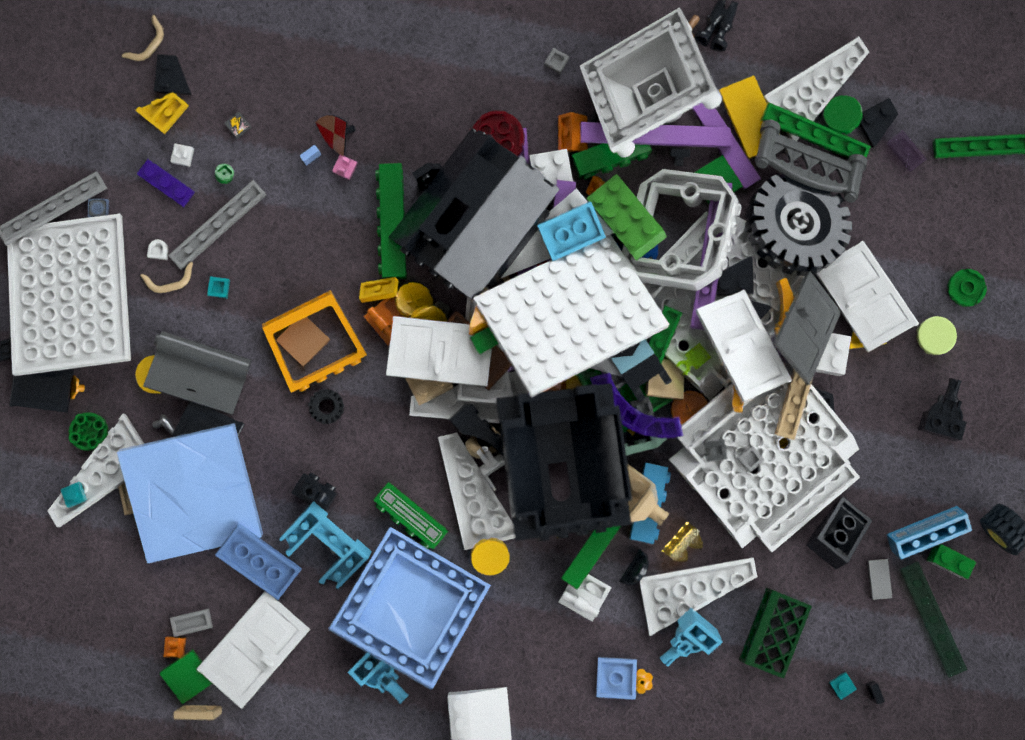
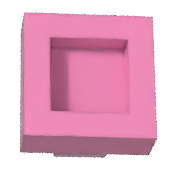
(344, 167)

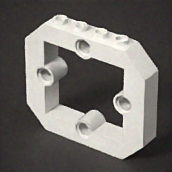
(715, 261)

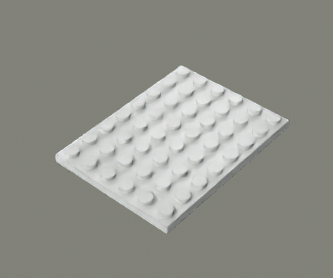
(68, 296)
(570, 314)

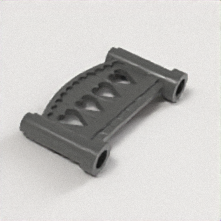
(849, 171)

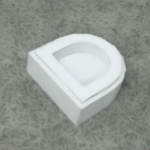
(158, 250)

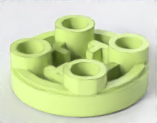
(936, 335)

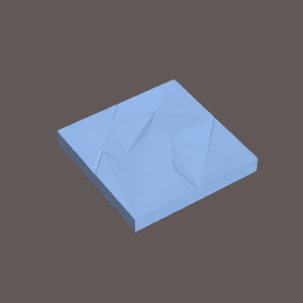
(189, 492)
(410, 608)

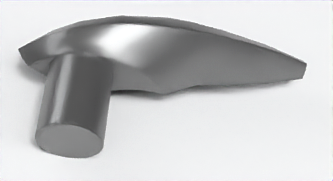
(165, 422)

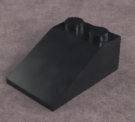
(839, 533)

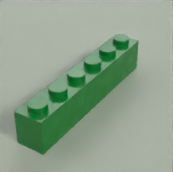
(390, 214)

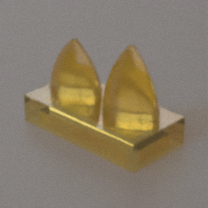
(687, 536)

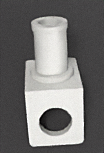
(490, 463)

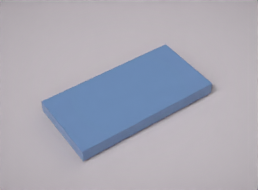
(258, 561)

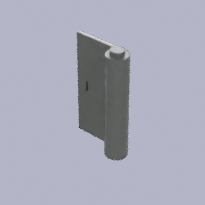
(190, 365)

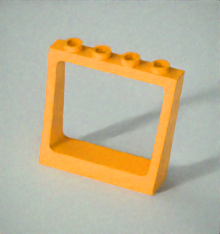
(298, 313)

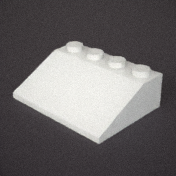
(479, 714)

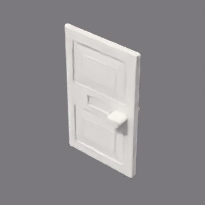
(866, 297)
(743, 345)
(436, 352)
(253, 649)

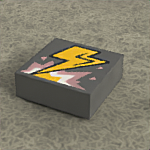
(237, 125)

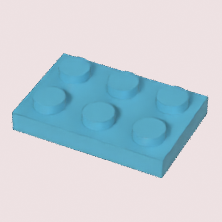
(571, 231)

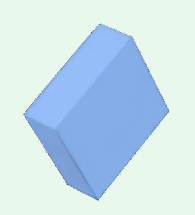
(310, 155)

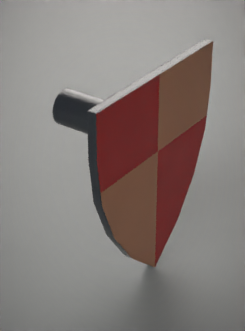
(334, 132)

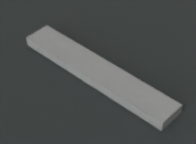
(51, 208)
(217, 225)

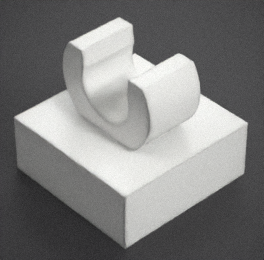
(182, 155)

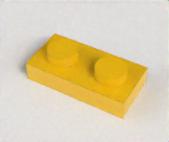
(378, 289)

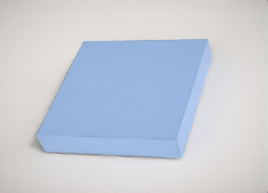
(616, 678)

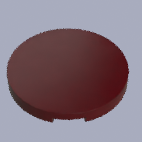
(503, 128)

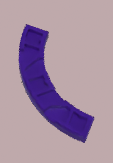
(639, 421)

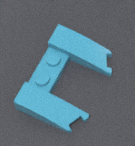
(315, 521)

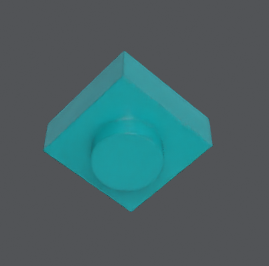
(218, 287)
(73, 494)
(842, 685)

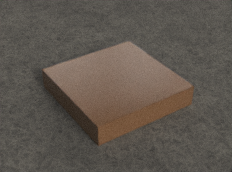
(303, 340)

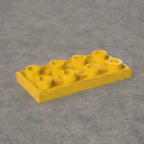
(745, 108)

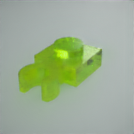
(695, 357)

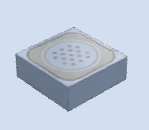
(98, 207)

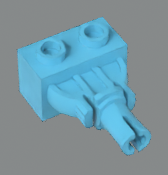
(691, 637)
(376, 673)

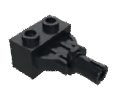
(945, 415)
(311, 489)

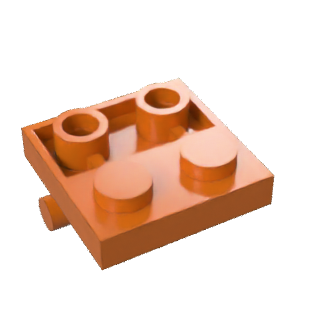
(381, 318)

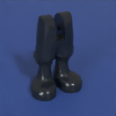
(718, 17)

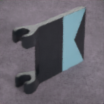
(638, 366)

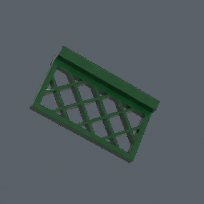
(762, 623)

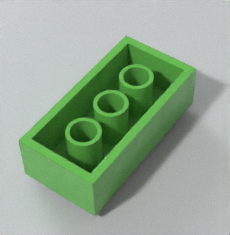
(627, 217)

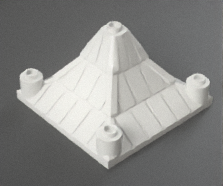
(648, 81)

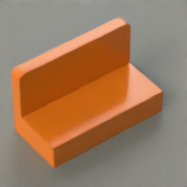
(570, 132)

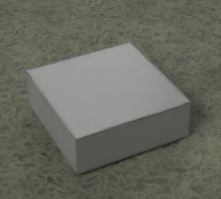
(556, 60)
(750, 458)

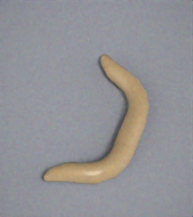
(153, 45)
(169, 287)

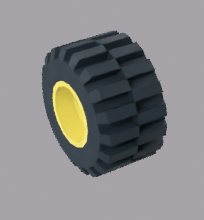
(1005, 528)

